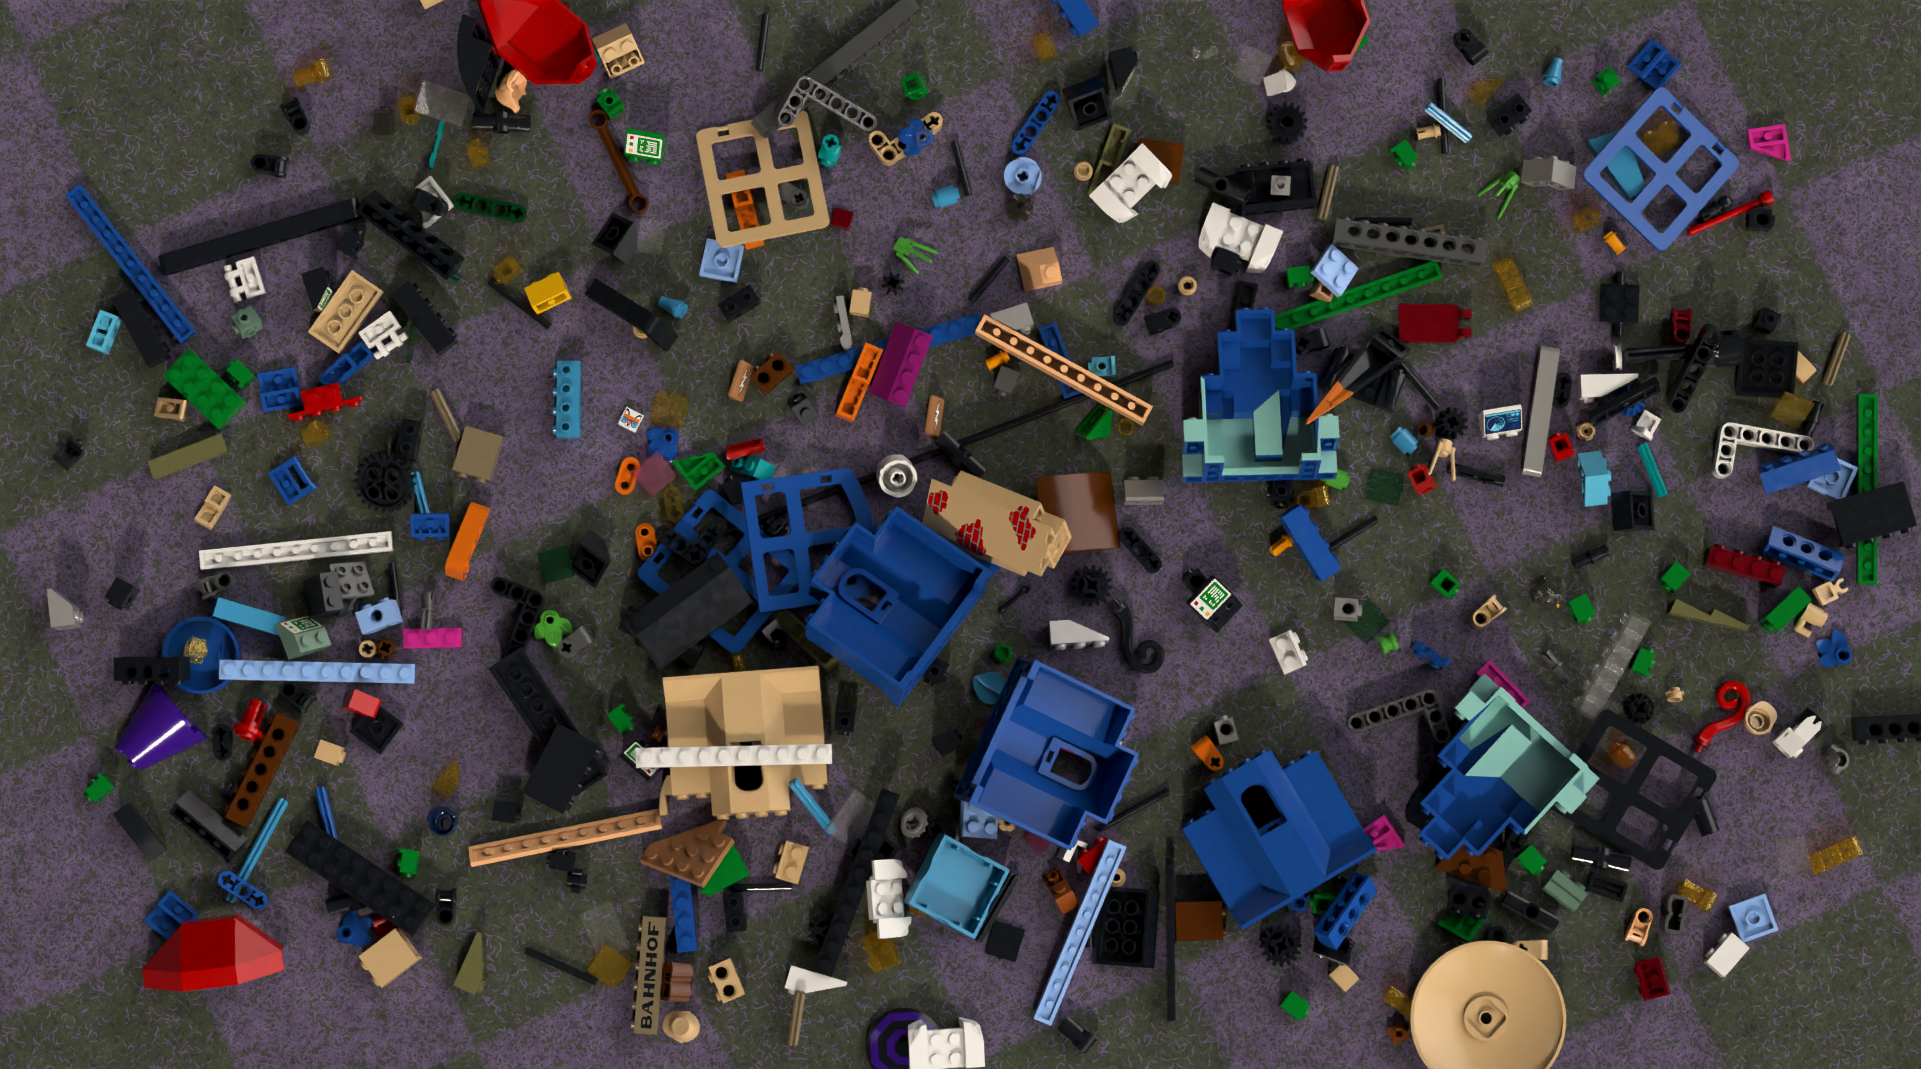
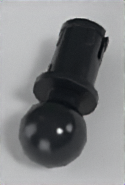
(1724, 203)

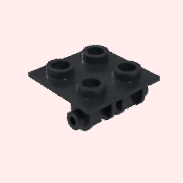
(1340, 956)

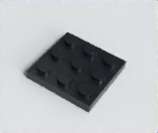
(1767, 368)

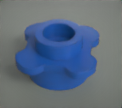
(1300, 907)

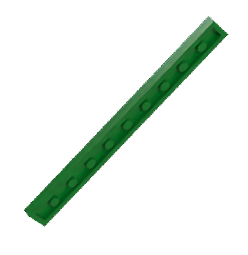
(1359, 296)
(1867, 479)

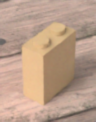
(389, 957)

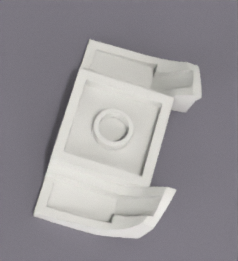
(1130, 184)
(1239, 236)
(886, 898)
(946, 1046)

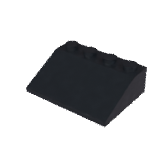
(1127, 928)

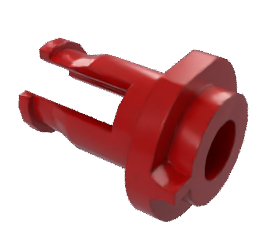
(250, 721)

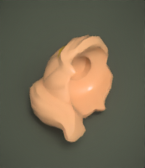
(511, 90)

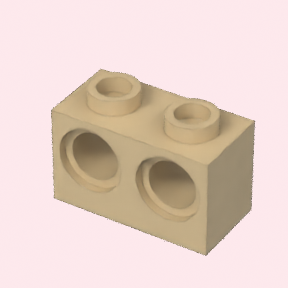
(730, 979)

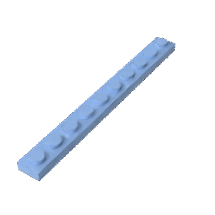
(316, 671)
(1079, 932)

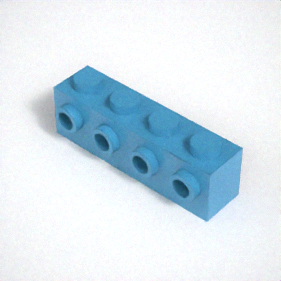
(568, 400)

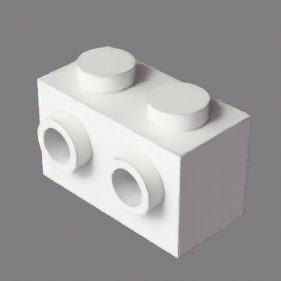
(1725, 954)

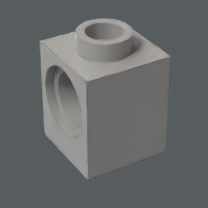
(1280, 185)
(1340, 603)
(1224, 739)

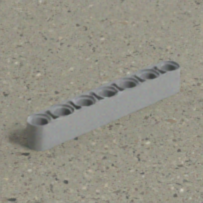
(1540, 411)

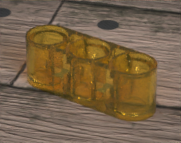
(1512, 284)
(1836, 854)

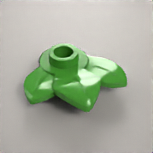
(552, 631)

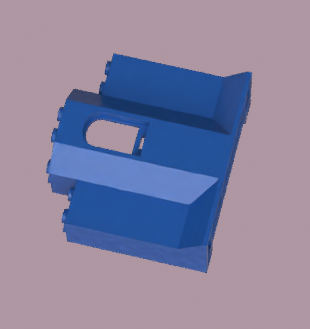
(928, 595)
(1038, 715)
(1266, 869)

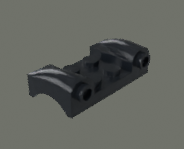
(1380, 393)

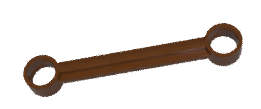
(618, 161)

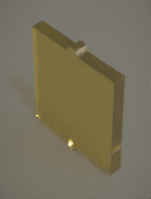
(669, 409)
(1792, 409)
(610, 967)

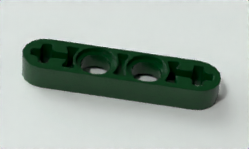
(490, 206)

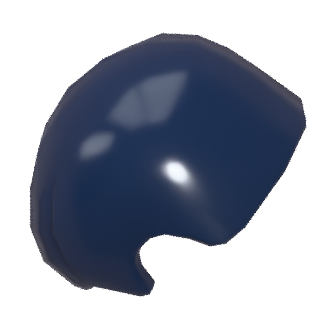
(442, 821)

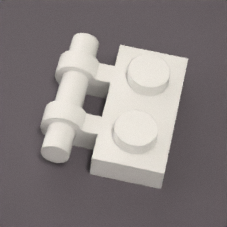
(250, 279)
(381, 329)

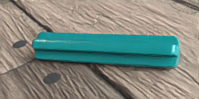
(1652, 470)

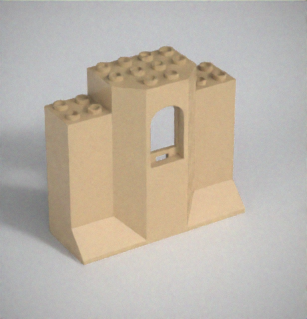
(745, 707)

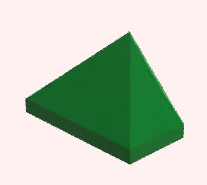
(1096, 423)

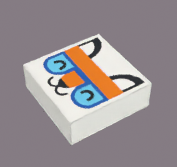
(630, 420)

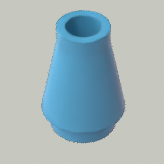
(1552, 76)
(673, 306)

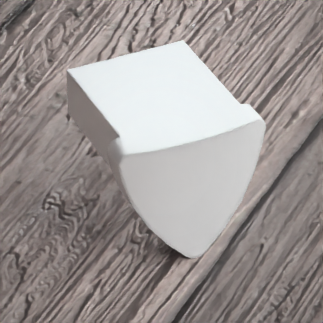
(1279, 82)
(1646, 425)
(1066, 855)

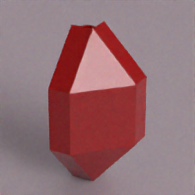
(1326, 30)
(540, 39)
(213, 955)

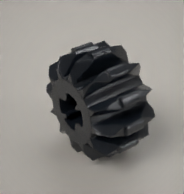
(1446, 426)

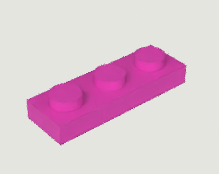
(432, 638)
(1501, 680)

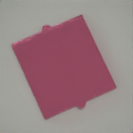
(654, 474)

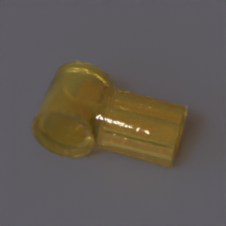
(317, 72)
(1700, 896)
(1398, 1000)

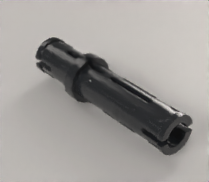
(1478, 475)

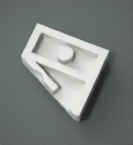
(432, 187)

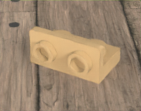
(791, 862)

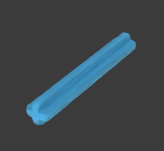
(809, 803)

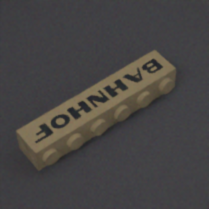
(649, 976)

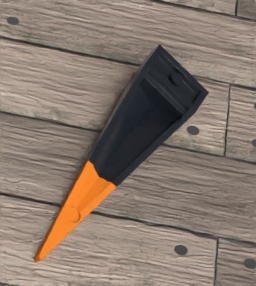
(1374, 359)

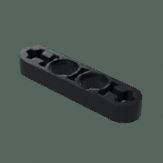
(1137, 294)

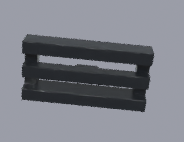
(1590, 882)

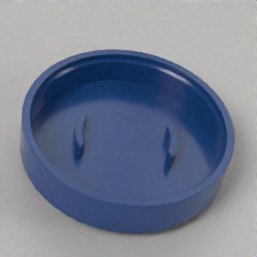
(221, 645)

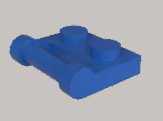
(287, 484)

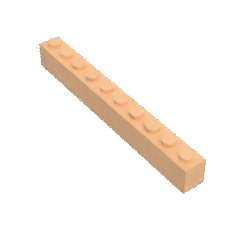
(1063, 370)

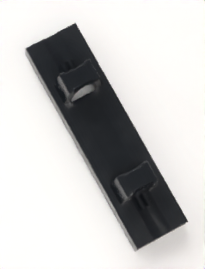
(1624, 401)

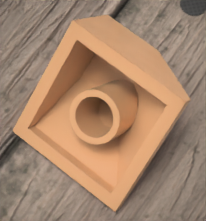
(1039, 269)

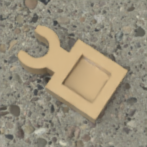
(1828, 592)

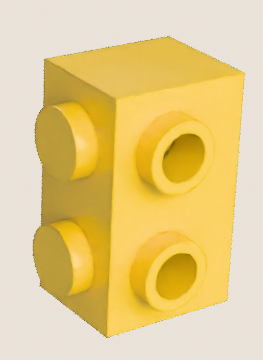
(547, 292)

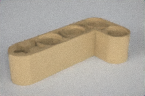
(893, 146)

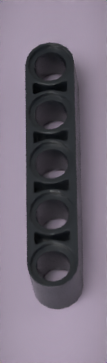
(1693, 378)

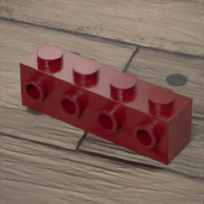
(1744, 566)

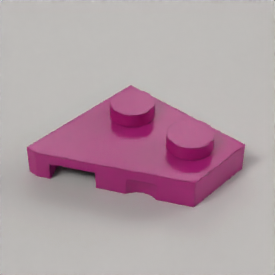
(1770, 141)
(1383, 835)

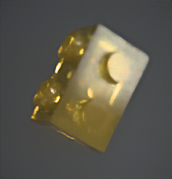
(881, 952)

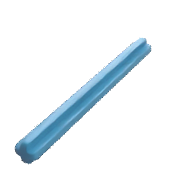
(258, 846)

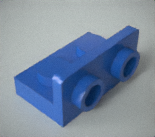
(430, 525)

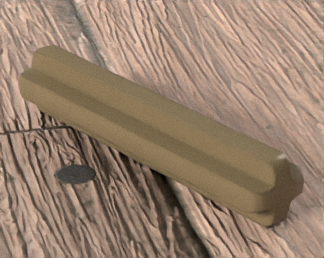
(1327, 192)
(1836, 359)
(446, 415)
(796, 1018)

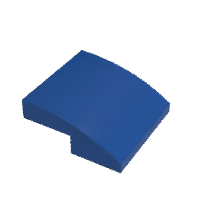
(1654, 65)
(279, 389)
(169, 915)

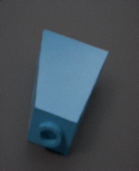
(1621, 169)
(245, 615)

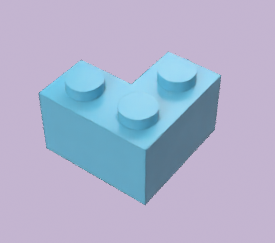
(1594, 478)

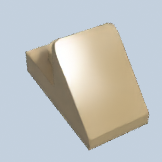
(171, 409)

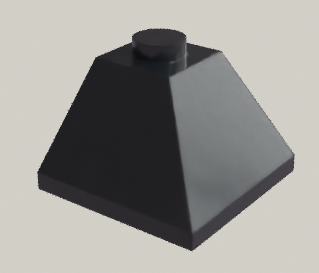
(618, 239)
(590, 558)

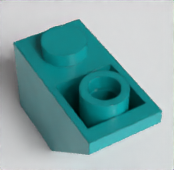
(752, 467)

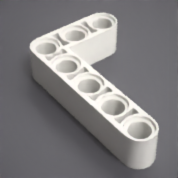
(1755, 441)

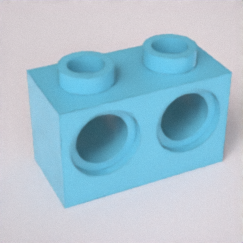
(104, 332)

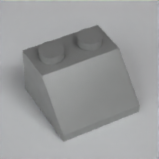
(1016, 318)
(1143, 491)
(63, 612)

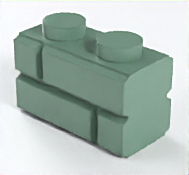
(1564, 890)

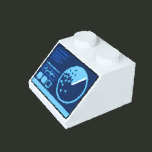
(1501, 421)

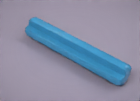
(1448, 122)
(419, 493)

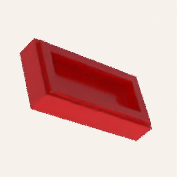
(745, 448)

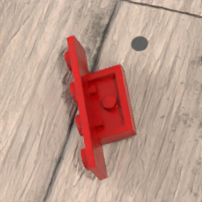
(323, 399)

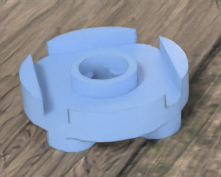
(1032, 171)

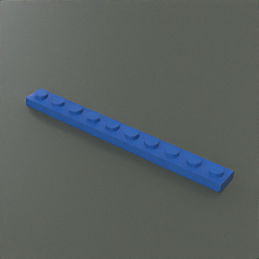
(131, 264)
(847, 360)

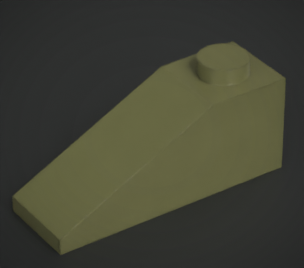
(472, 971)

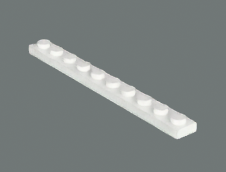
(296, 550)
(733, 756)

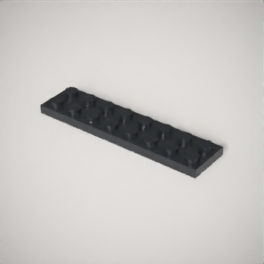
(537, 704)
(360, 878)

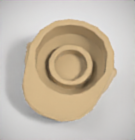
(1760, 718)
(681, 1025)

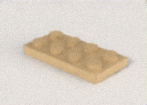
(345, 312)

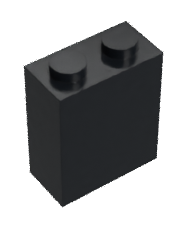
(323, 595)

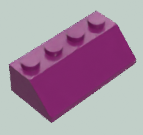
(900, 364)

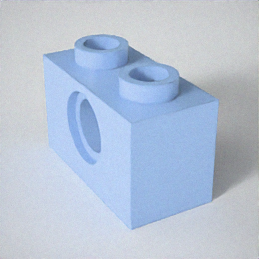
(367, 618)

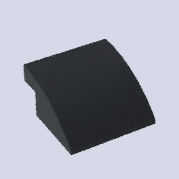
(476, 61)

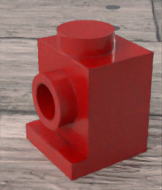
(1567, 450)
(1415, 474)

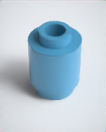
(945, 196)
(1404, 440)

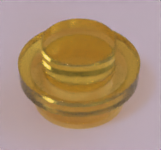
(1156, 295)

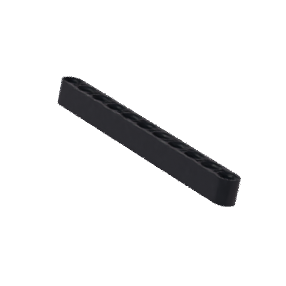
(259, 237)

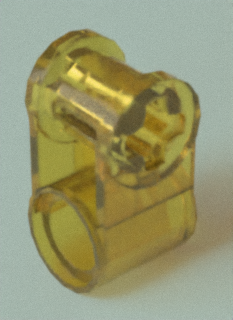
(1316, 498)

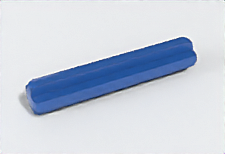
(325, 811)

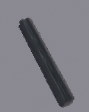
(997, 905)

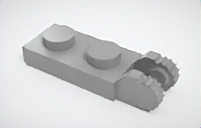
(842, 324)

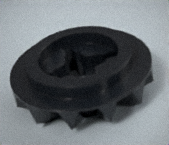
(1629, 708)

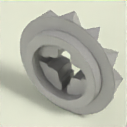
(911, 816)

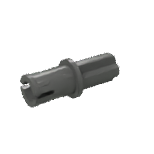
(427, 610)
(1557, 667)

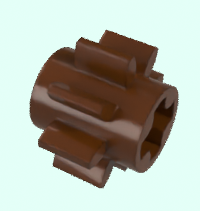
(381, 646)

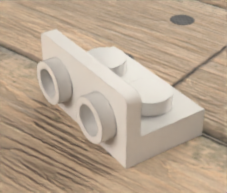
(1288, 652)

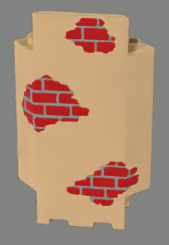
(996, 524)

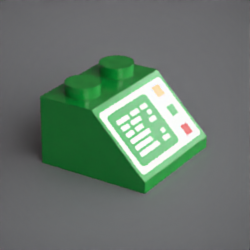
(645, 147)

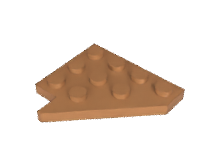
(690, 854)

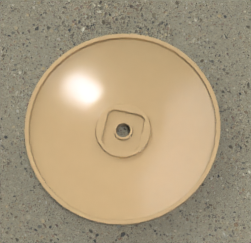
(1494, 979)

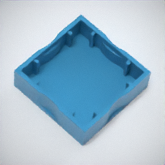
(956, 885)

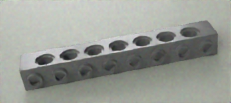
(1418, 250)

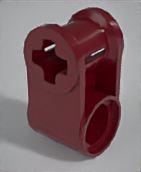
(1680, 321)

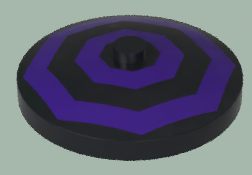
(889, 1038)

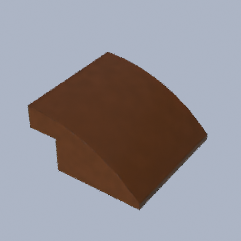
(1085, 505)

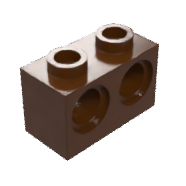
(775, 376)

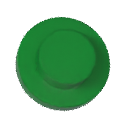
(1002, 653)

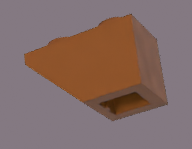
(1060, 890)

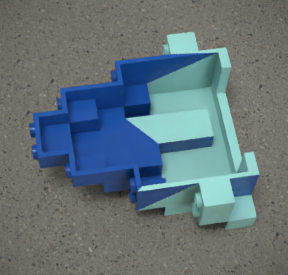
(1258, 411)
(1499, 774)

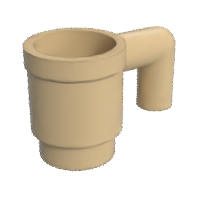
(1812, 615)

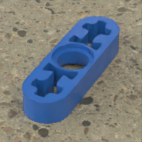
(233, 877)

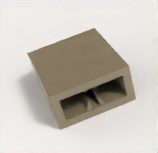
(477, 454)

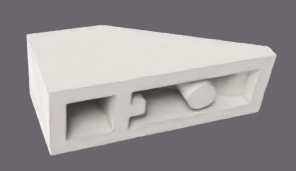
(1598, 385)
(810, 981)

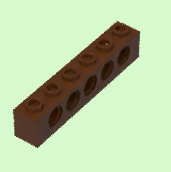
(272, 764)

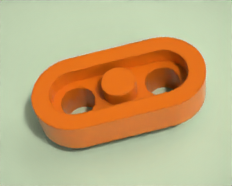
(625, 475)
(647, 541)

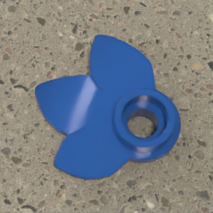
(912, 137)
(660, 444)
(1831, 648)
(358, 930)

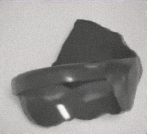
(1831, 760)

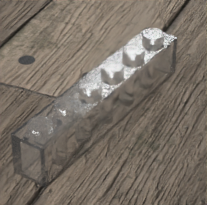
(1611, 667)

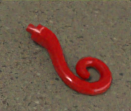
(1706, 734)

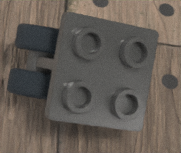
(353, 584)

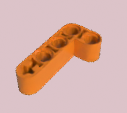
(466, 541)

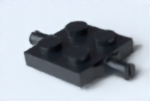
(1619, 303)

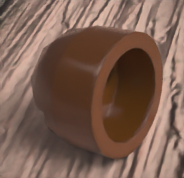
(1424, 424)

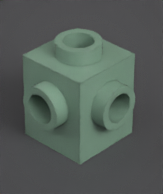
(246, 322)

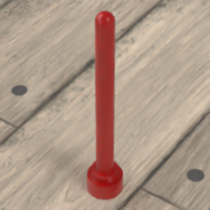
(1765, 198)

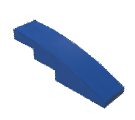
(349, 364)

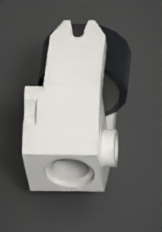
(1792, 740)

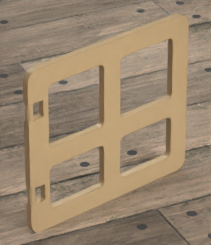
(768, 178)

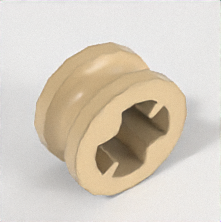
(365, 654)

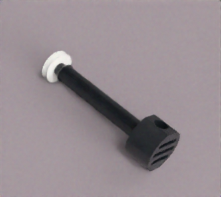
(1726, 353)

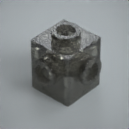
(1016, 214)

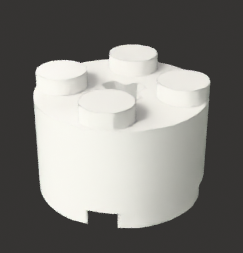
(886, 475)

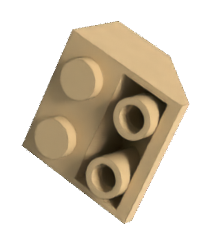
(618, 50)

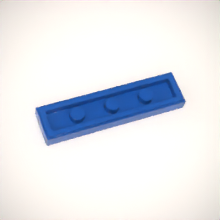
(1052, 340)

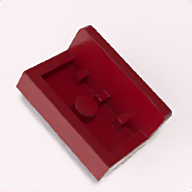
(1651, 978)

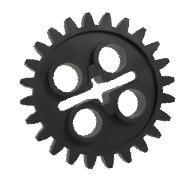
(401, 484)

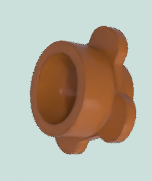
(1398, 1028)

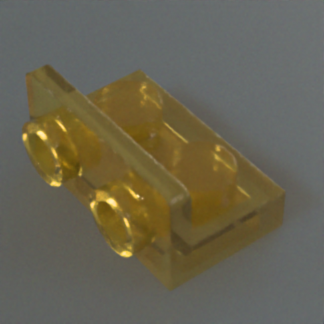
(1662, 139)

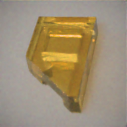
(1484, 90)
(448, 781)

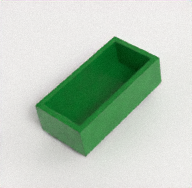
(204, 389)

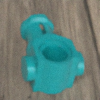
(829, 151)

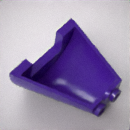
(157, 731)

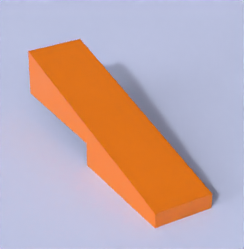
(745, 209)
(858, 382)

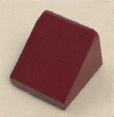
(842, 219)

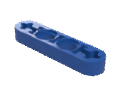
(1034, 122)

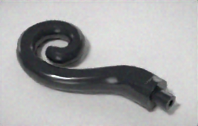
(1125, 617)

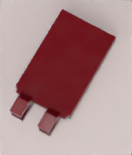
(1432, 323)

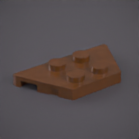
(1485, 870)

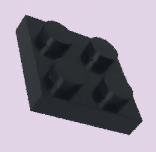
(377, 731)

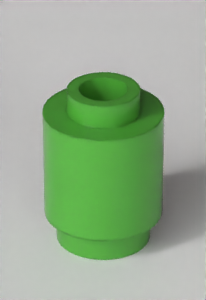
(1341, 480)

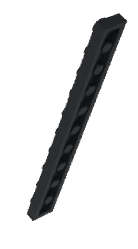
(856, 882)

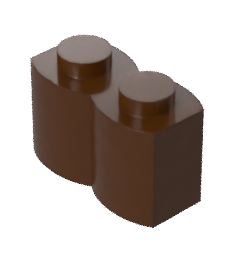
(676, 981)

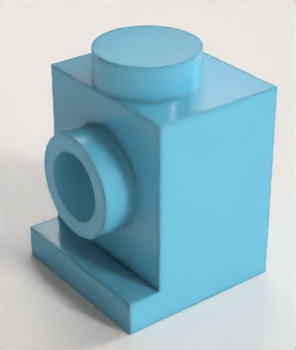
(1108, 372)

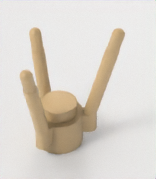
(1443, 449)

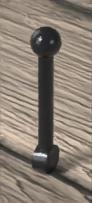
(1001, 610)

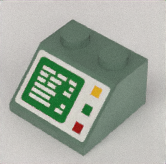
(302, 636)

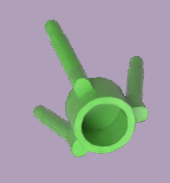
(1509, 181)
(905, 246)

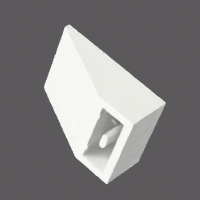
(1068, 633)

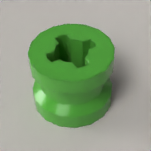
(1388, 642)

